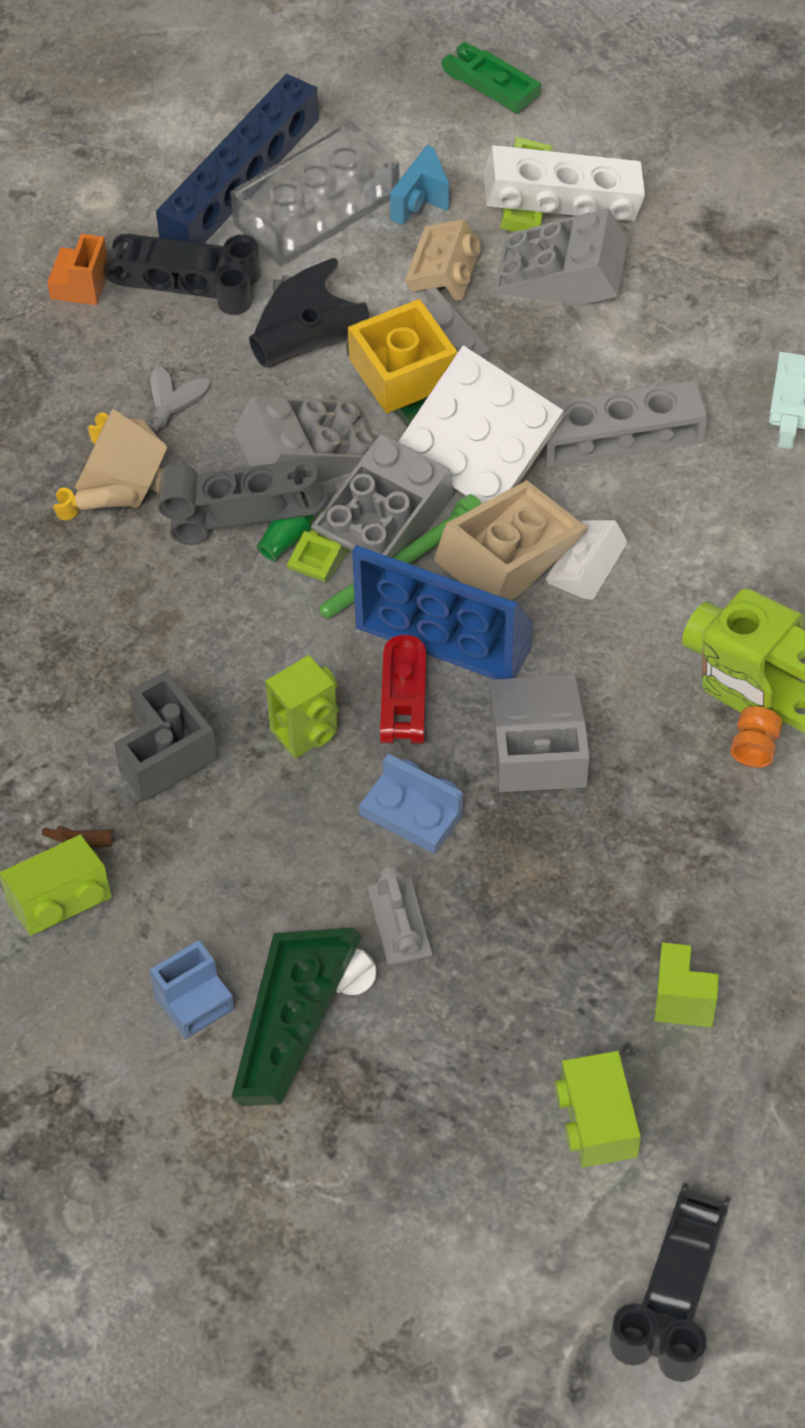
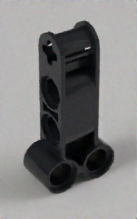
(188, 268)
(674, 1290)

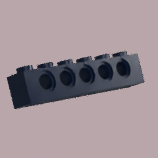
(247, 151)

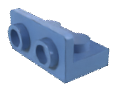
(413, 804)

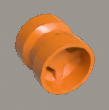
(756, 737)

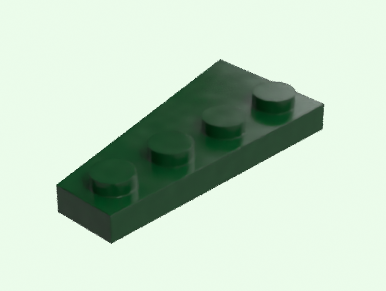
(289, 1007)

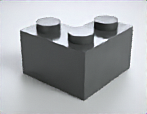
(170, 738)

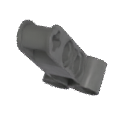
(236, 497)

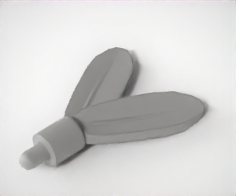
(169, 401)

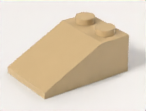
(507, 541)

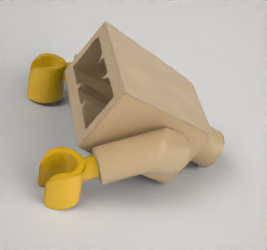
(118, 468)

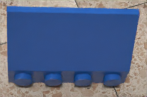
(446, 615)

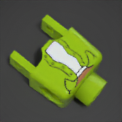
(751, 654)

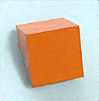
(79, 271)

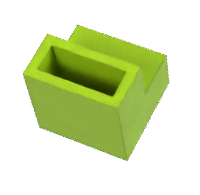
(683, 994)

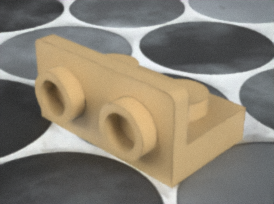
(444, 258)

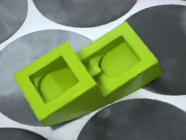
(317, 556)

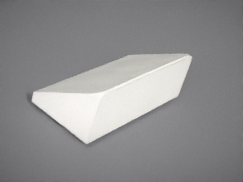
(589, 560)

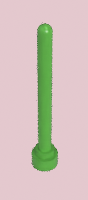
(408, 555)

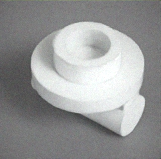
(359, 974)

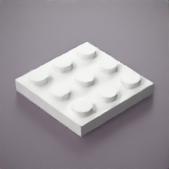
(482, 426)

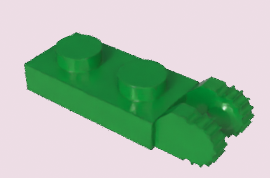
(492, 77)

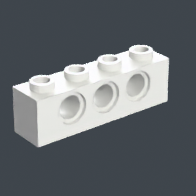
(562, 182)

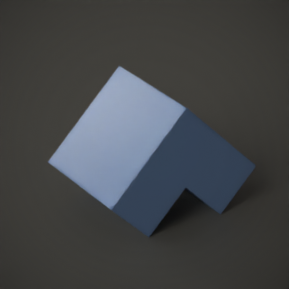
(191, 990)

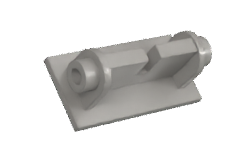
(398, 918)

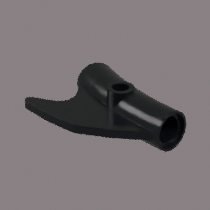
(304, 316)

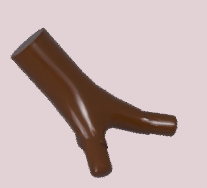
(94, 838)

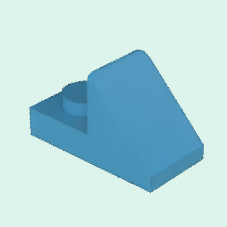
(420, 184)

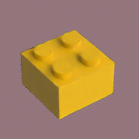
(400, 354)

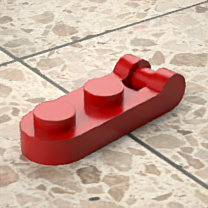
(403, 689)

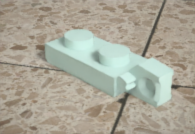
(789, 398)

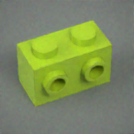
(302, 706)
(55, 885)
(598, 1108)

